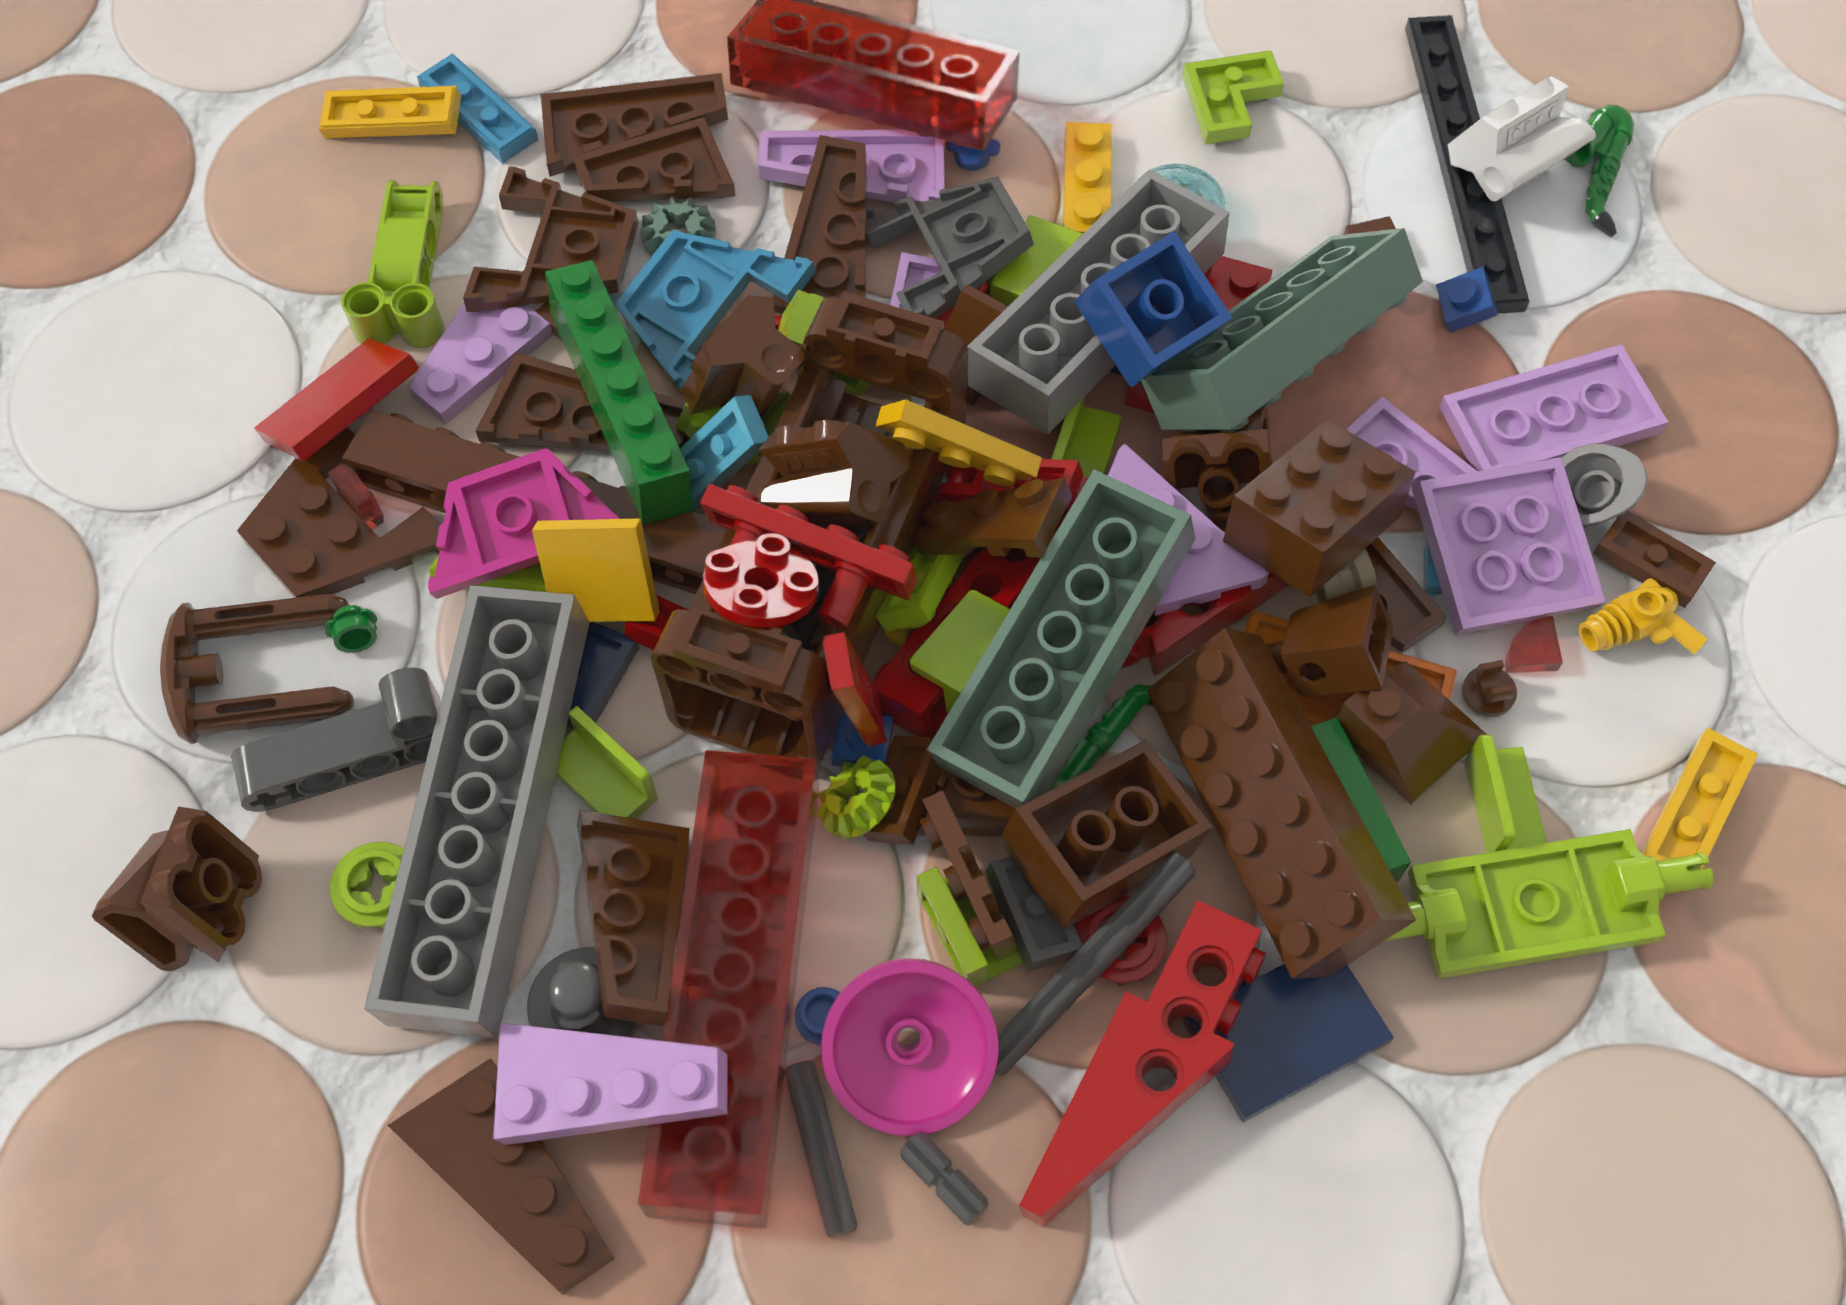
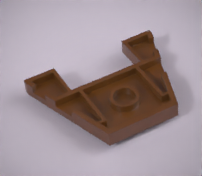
(569, 233)
(317, 539)

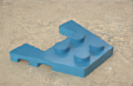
(692, 287)

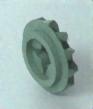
(656, 224)

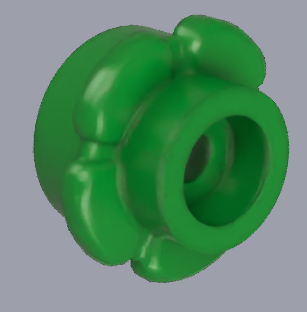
(352, 629)

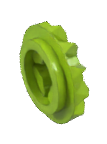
(863, 810)
(355, 874)

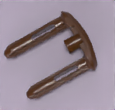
(185, 670)

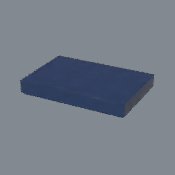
(1295, 1036)

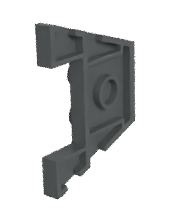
(969, 232)

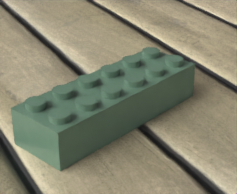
(1285, 331)
(1063, 641)

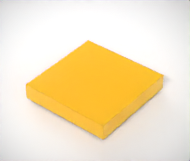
(601, 564)

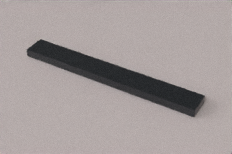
(1451, 111)

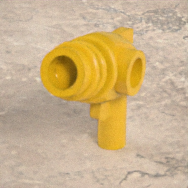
(1637, 615)

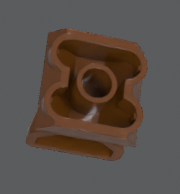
(745, 359)
(1216, 465)
(833, 472)
(182, 892)

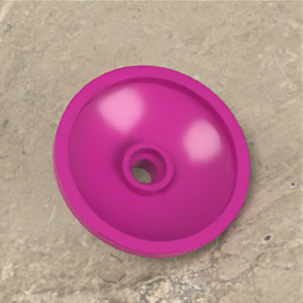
(917, 1084)

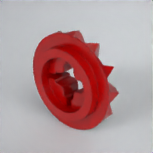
(1140, 958)

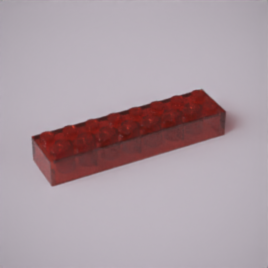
(736, 984)

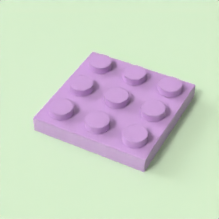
(1508, 545)

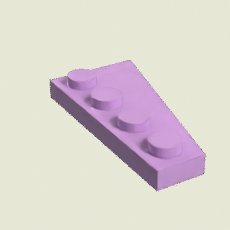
(593, 1082)

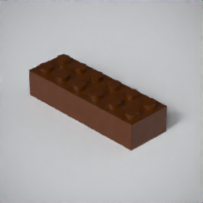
(1279, 806)

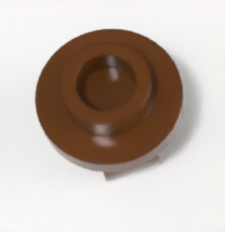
(1489, 690)

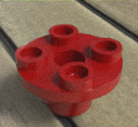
(760, 582)

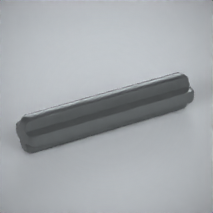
(820, 1149)

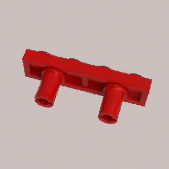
(833, 548)

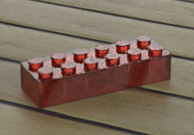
(875, 69)

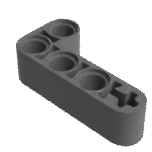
(341, 748)

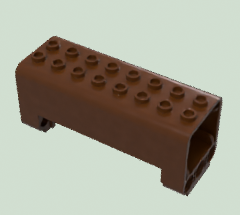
(753, 683)

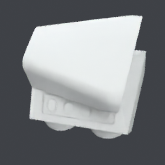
(1520, 139)

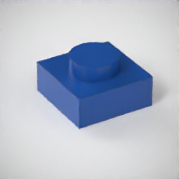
(1466, 299)
(850, 746)

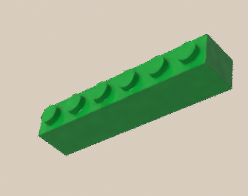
(619, 393)

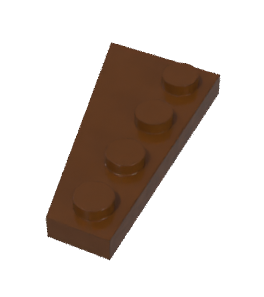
(507, 1185)

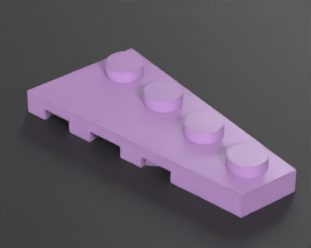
(897, 160)

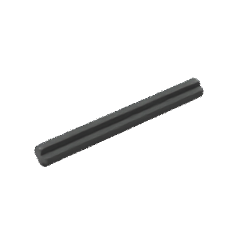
(1092, 960)

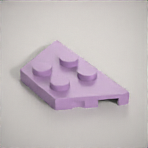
(1210, 562)

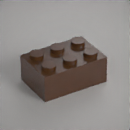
(1318, 507)
(1103, 833)

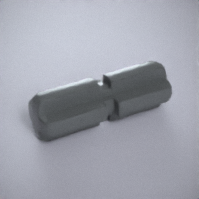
(952, 1186)

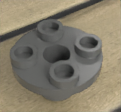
(569, 997)

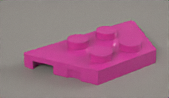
(494, 516)

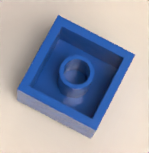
(1152, 308)

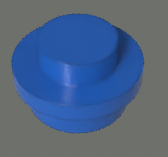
(812, 1013)

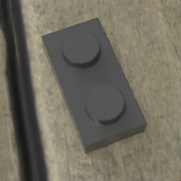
(1032, 925)

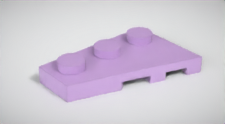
(1408, 443)

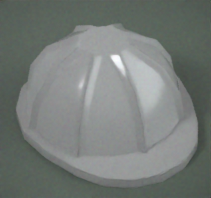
(1604, 481)

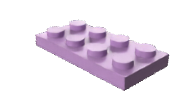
(1554, 411)

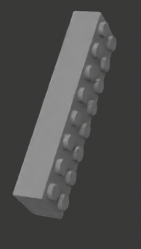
(479, 814)

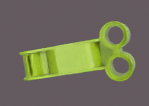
(401, 270)

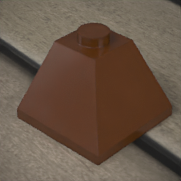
(1407, 731)

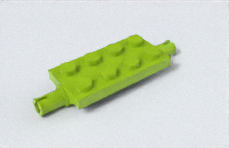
(1544, 901)

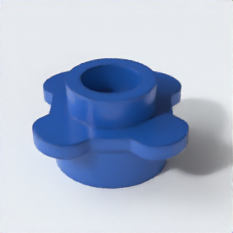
(973, 158)

